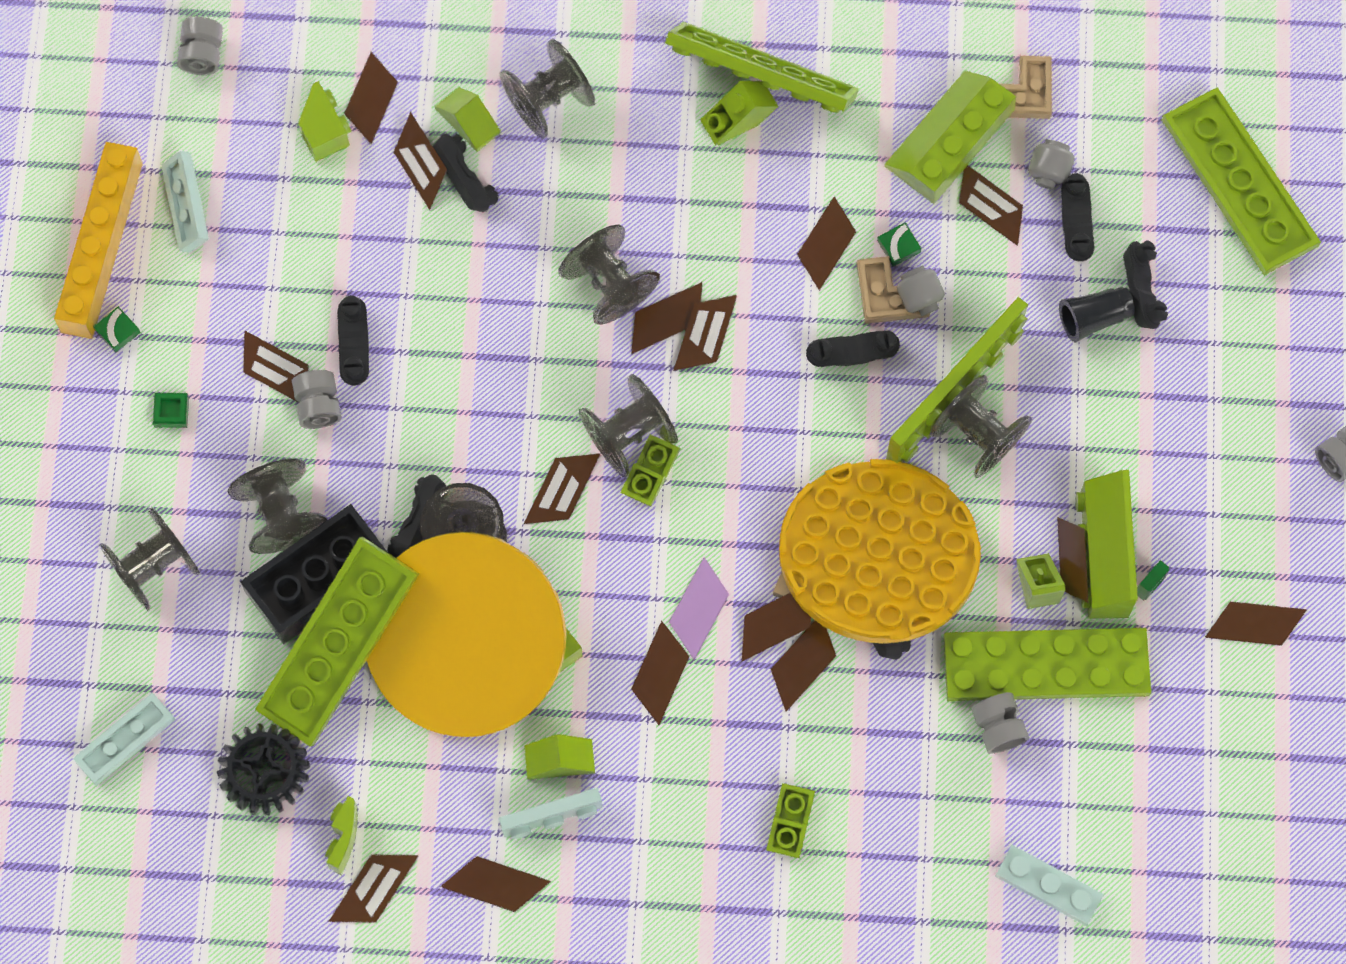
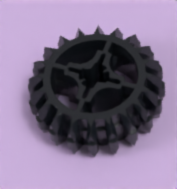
(249, 765)

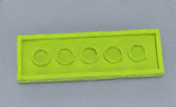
(772, 70)
(1241, 181)
(983, 354)
(336, 641)
(1047, 664)

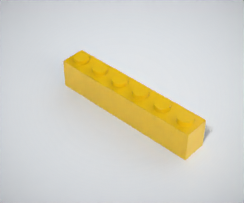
(98, 240)

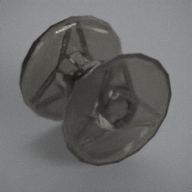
(547, 88)
(597, 257)
(643, 414)
(980, 426)
(278, 507)
(462, 509)
(149, 558)

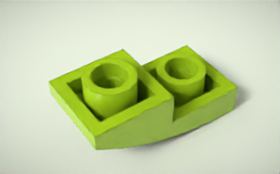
(650, 470)
(790, 820)
(345, 825)

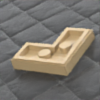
(1034, 88)
(878, 295)

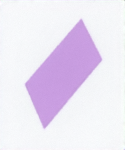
(699, 608)

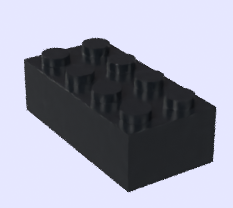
(297, 579)

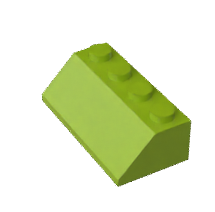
(951, 134)
(1109, 545)

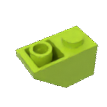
(739, 111)
(321, 126)

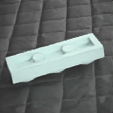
(184, 201)
(124, 739)
(551, 813)
(1049, 885)

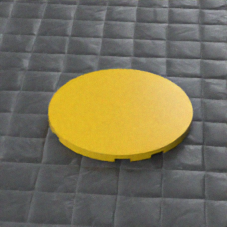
(879, 551)
(471, 637)

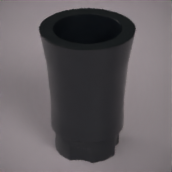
(1095, 311)

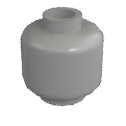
(1051, 163)
(920, 290)

